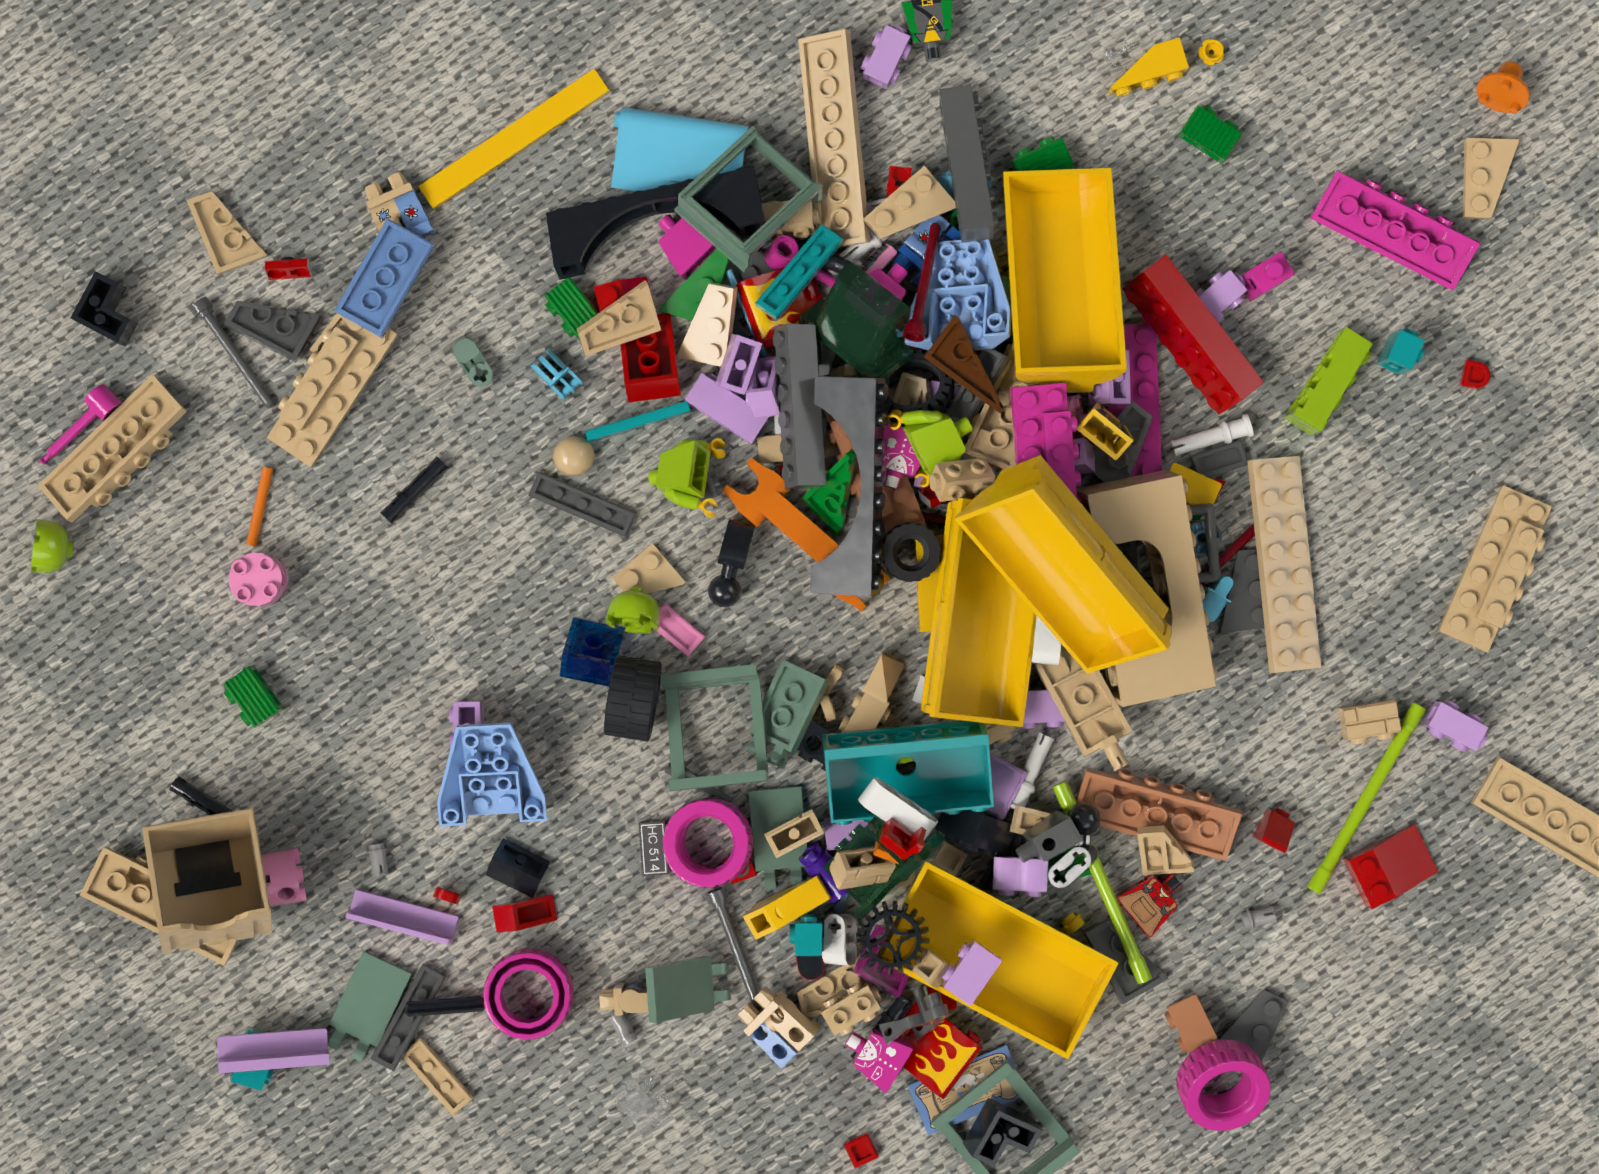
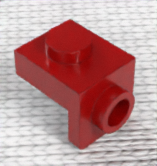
(900, 840)

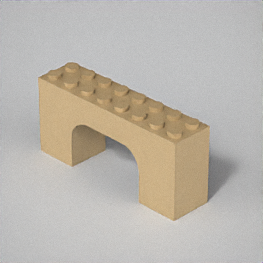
(1156, 513)

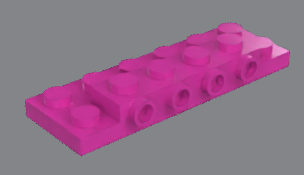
(1395, 228)
(1144, 391)
(1045, 428)

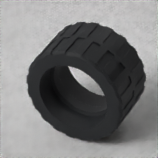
(632, 698)

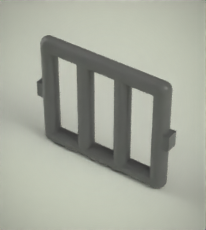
(1212, 540)

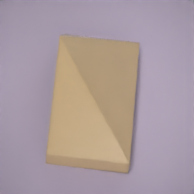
(883, 677)

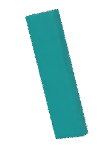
(799, 272)
(638, 421)

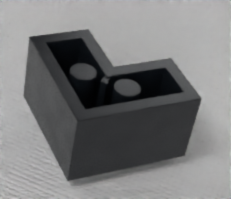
(98, 308)
(976, 831)
(996, 1128)

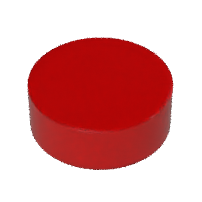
(447, 895)

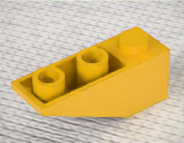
(1160, 62)
(785, 906)

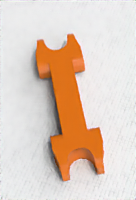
(770, 503)

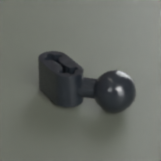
(725, 589)
(1087, 821)

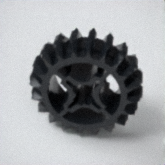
(904, 934)

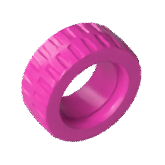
(675, 842)
(544, 964)
(1235, 1106)

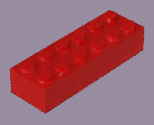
(1192, 335)

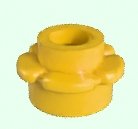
(1214, 45)
(1072, 923)

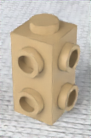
(800, 225)
(961, 479)
(866, 715)
(856, 1005)

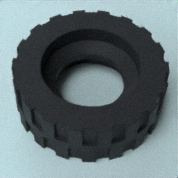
(930, 556)

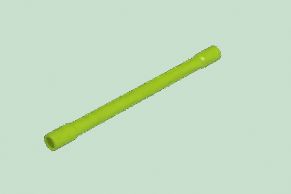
(1324, 871)
(1135, 959)

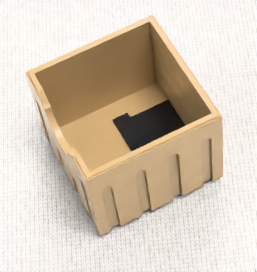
(207, 880)

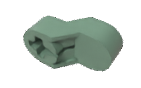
(478, 372)

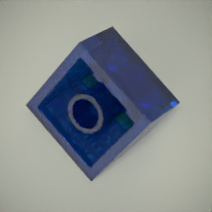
(591, 651)

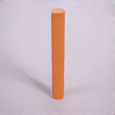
(259, 506)

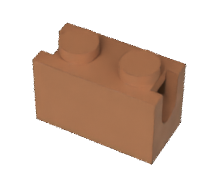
(1191, 1023)

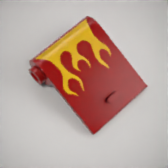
(760, 322)
(940, 1055)

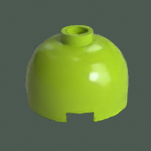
(50, 547)
(635, 611)

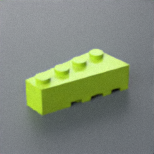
(1329, 381)

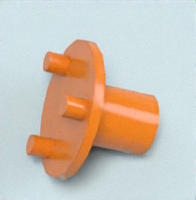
(1504, 89)

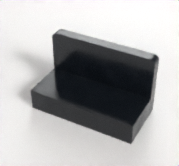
(517, 867)

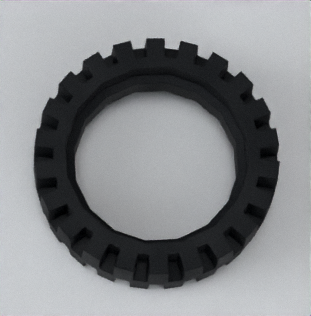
(941, 398)

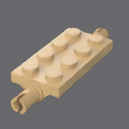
(1086, 707)

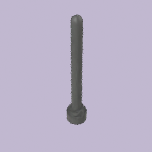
(203, 310)
(718, 900)

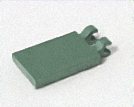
(789, 710)
(767, 811)
(683, 988)
(368, 1003)

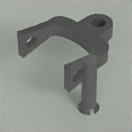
(932, 1014)

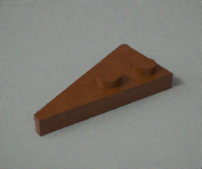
(958, 359)

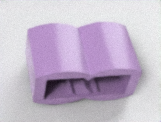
(1013, 875)

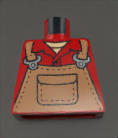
(1150, 902)

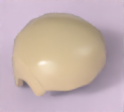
(573, 456)

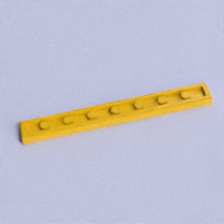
(513, 139)

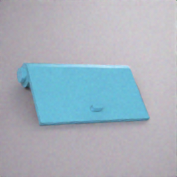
(668, 148)

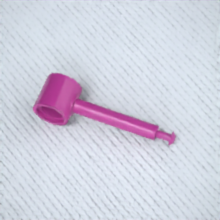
(790, 249)
(100, 403)

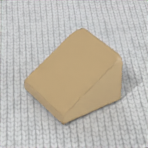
(931, 968)

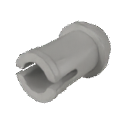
(378, 858)
(1258, 917)
(623, 1029)

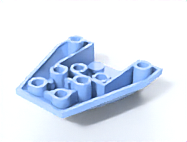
(970, 286)
(489, 776)

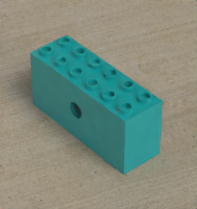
(948, 774)

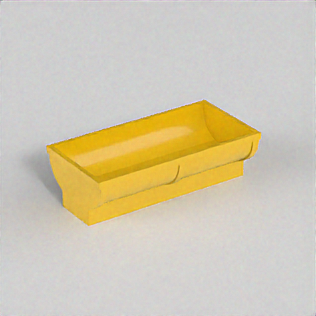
(1064, 277)
(1066, 567)
(977, 637)
(1045, 977)

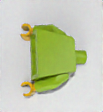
(932, 438)
(684, 473)

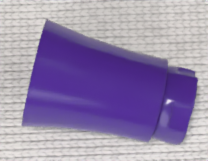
(814, 859)

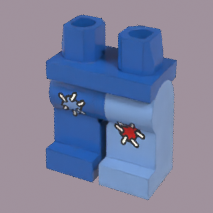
(914, 248)

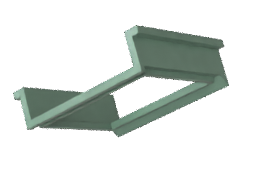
(717, 233)
(712, 678)
(1045, 1164)

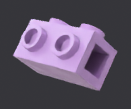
(889, 50)
(1224, 292)
(1463, 730)

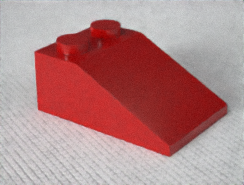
(651, 364)
(1390, 866)

